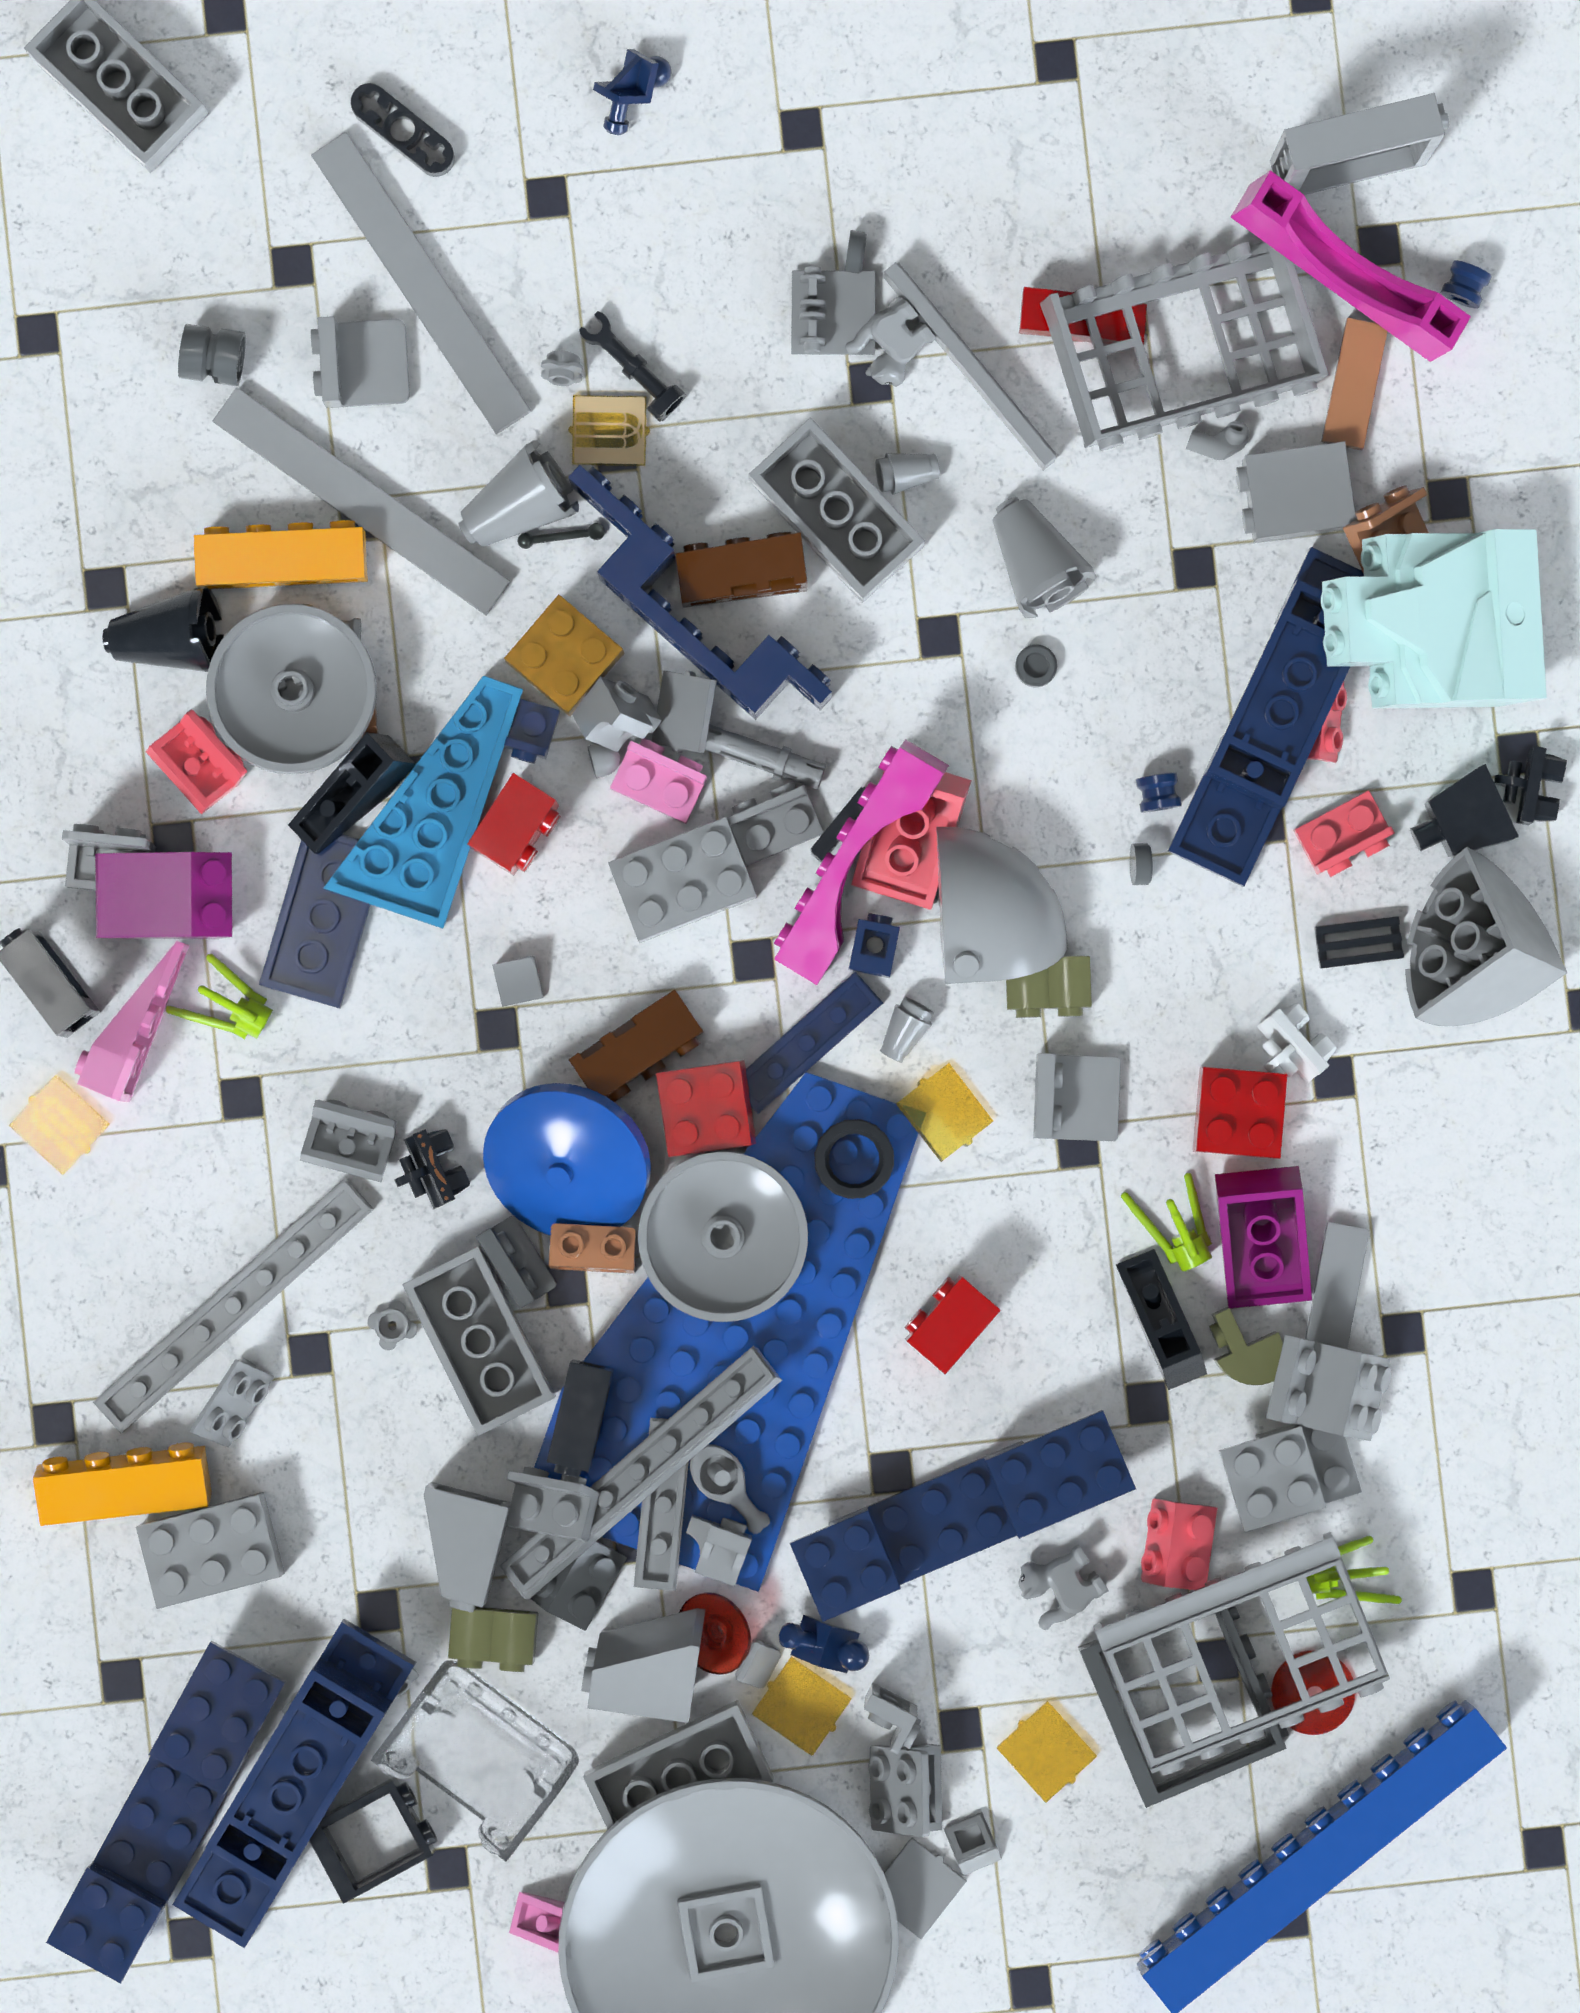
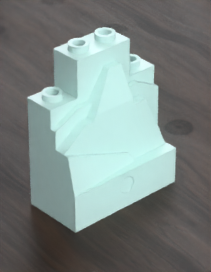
(1442, 619)

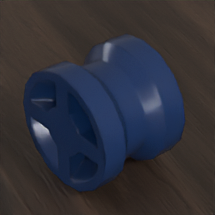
(1466, 284)
(1158, 792)

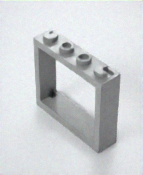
(1360, 144)

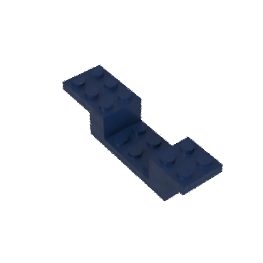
(637, 567)
(1267, 734)
(961, 1514)
(294, 1782)
(166, 1812)

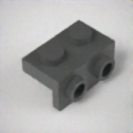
(582, 1585)

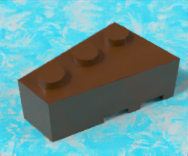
(741, 569)
(638, 1047)

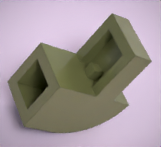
(1246, 1363)

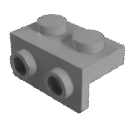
(349, 1140)

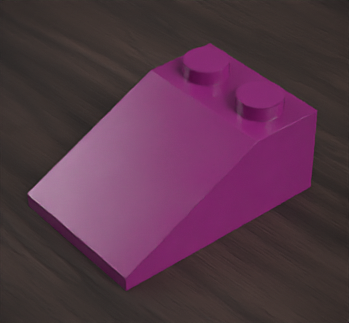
(164, 895)
(1263, 1237)

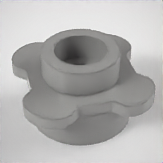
(562, 368)
(403, 1329)

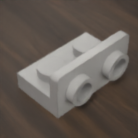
(774, 824)
(552, 1505)
(889, 1710)

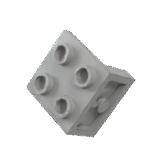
(1076, 1097)

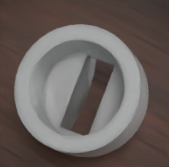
(603, 760)

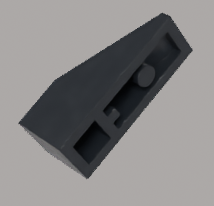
(352, 790)
(1162, 1319)

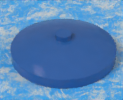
(566, 1158)

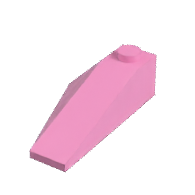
(123, 1046)

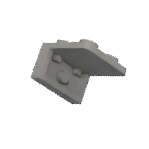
(360, 362)
(89, 840)

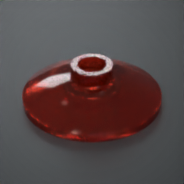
(720, 1651)
(1319, 1674)

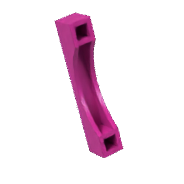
(1290, 226)
(818, 933)

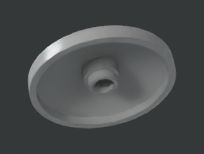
(291, 689)
(722, 1236)

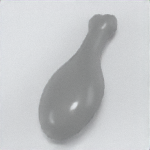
(722, 1479)

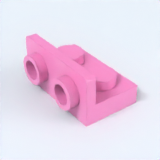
(659, 781)

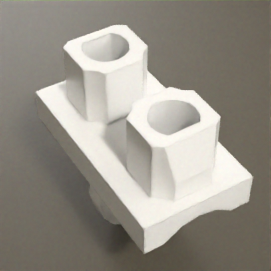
(1290, 1048)

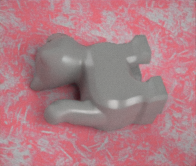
(895, 338)
(1069, 1588)

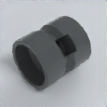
(211, 355)

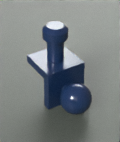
(632, 86)
(825, 1645)

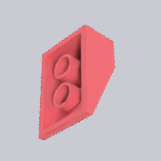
(903, 855)

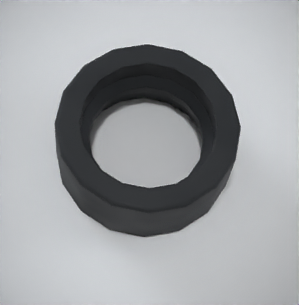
(863, 1128)

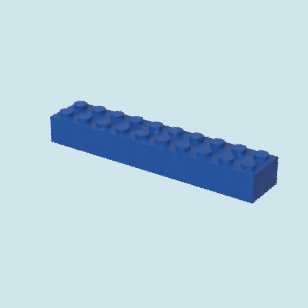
(1319, 1856)

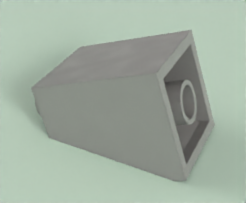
(465, 1542)
(646, 1667)

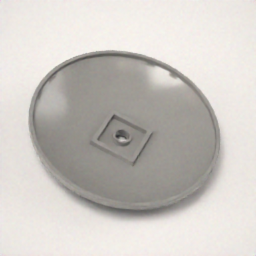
(738, 1852)

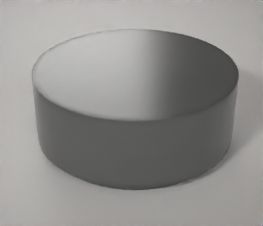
(855, 251)
(1036, 666)
(1141, 864)

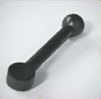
(595, 532)

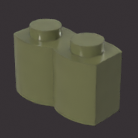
(1059, 987)
(493, 1636)

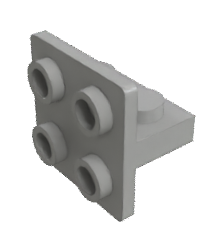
(906, 1790)

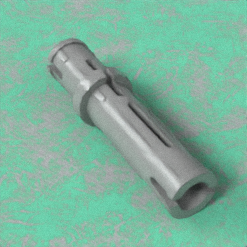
(765, 757)

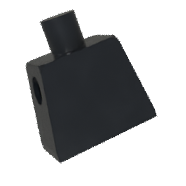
(1466, 816)

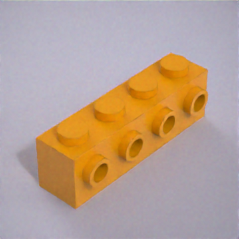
(280, 557)
(122, 1484)

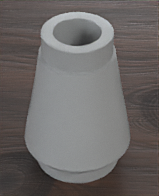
(905, 471)
(906, 1028)

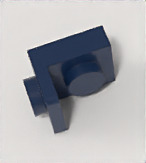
(531, 731)

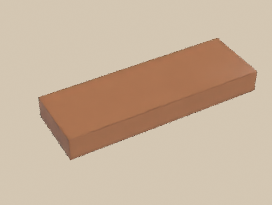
(1354, 383)

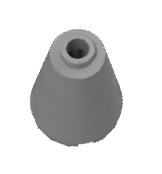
(518, 499)
(1038, 559)

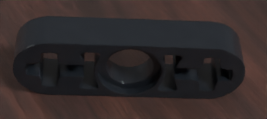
(420, 157)

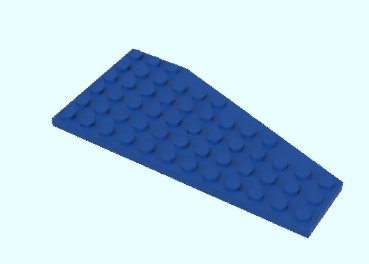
(670, 1356)

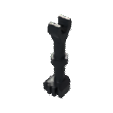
(666, 398)

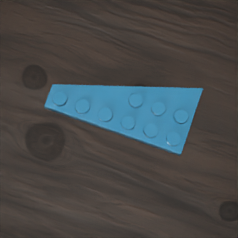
(419, 839)

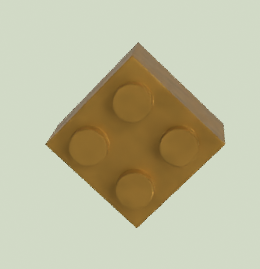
(564, 655)

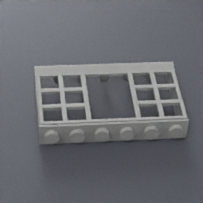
(1168, 281)
(1222, 1594)

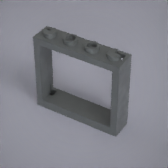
(1257, 1689)

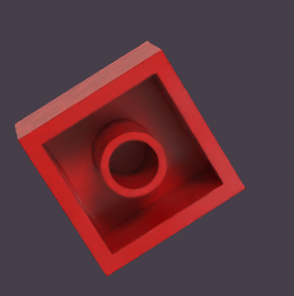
(515, 825)
(706, 1108)
(1240, 1112)
(951, 1323)

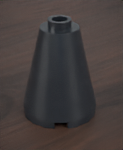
(168, 633)

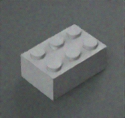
(682, 880)
(210, 1550)

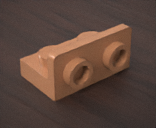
(1394, 516)
(592, 1248)

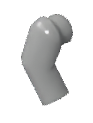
(1222, 444)

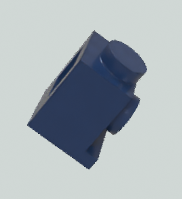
(874, 963)

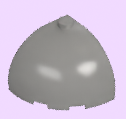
(994, 910)
(1477, 946)

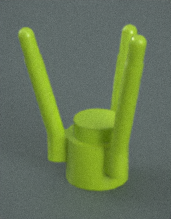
(248, 1015)
(1189, 1248)
(1322, 1581)

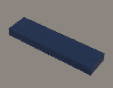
(809, 1040)

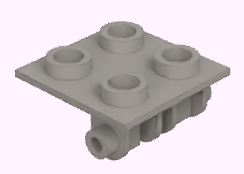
(830, 310)
(232, 1403)

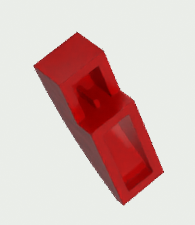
(1110, 325)

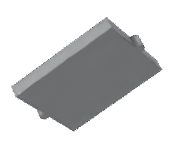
(685, 711)
(921, 1887)

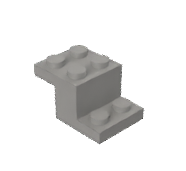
(1329, 1388)
(1288, 1474)

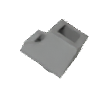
(615, 713)
(721, 1548)

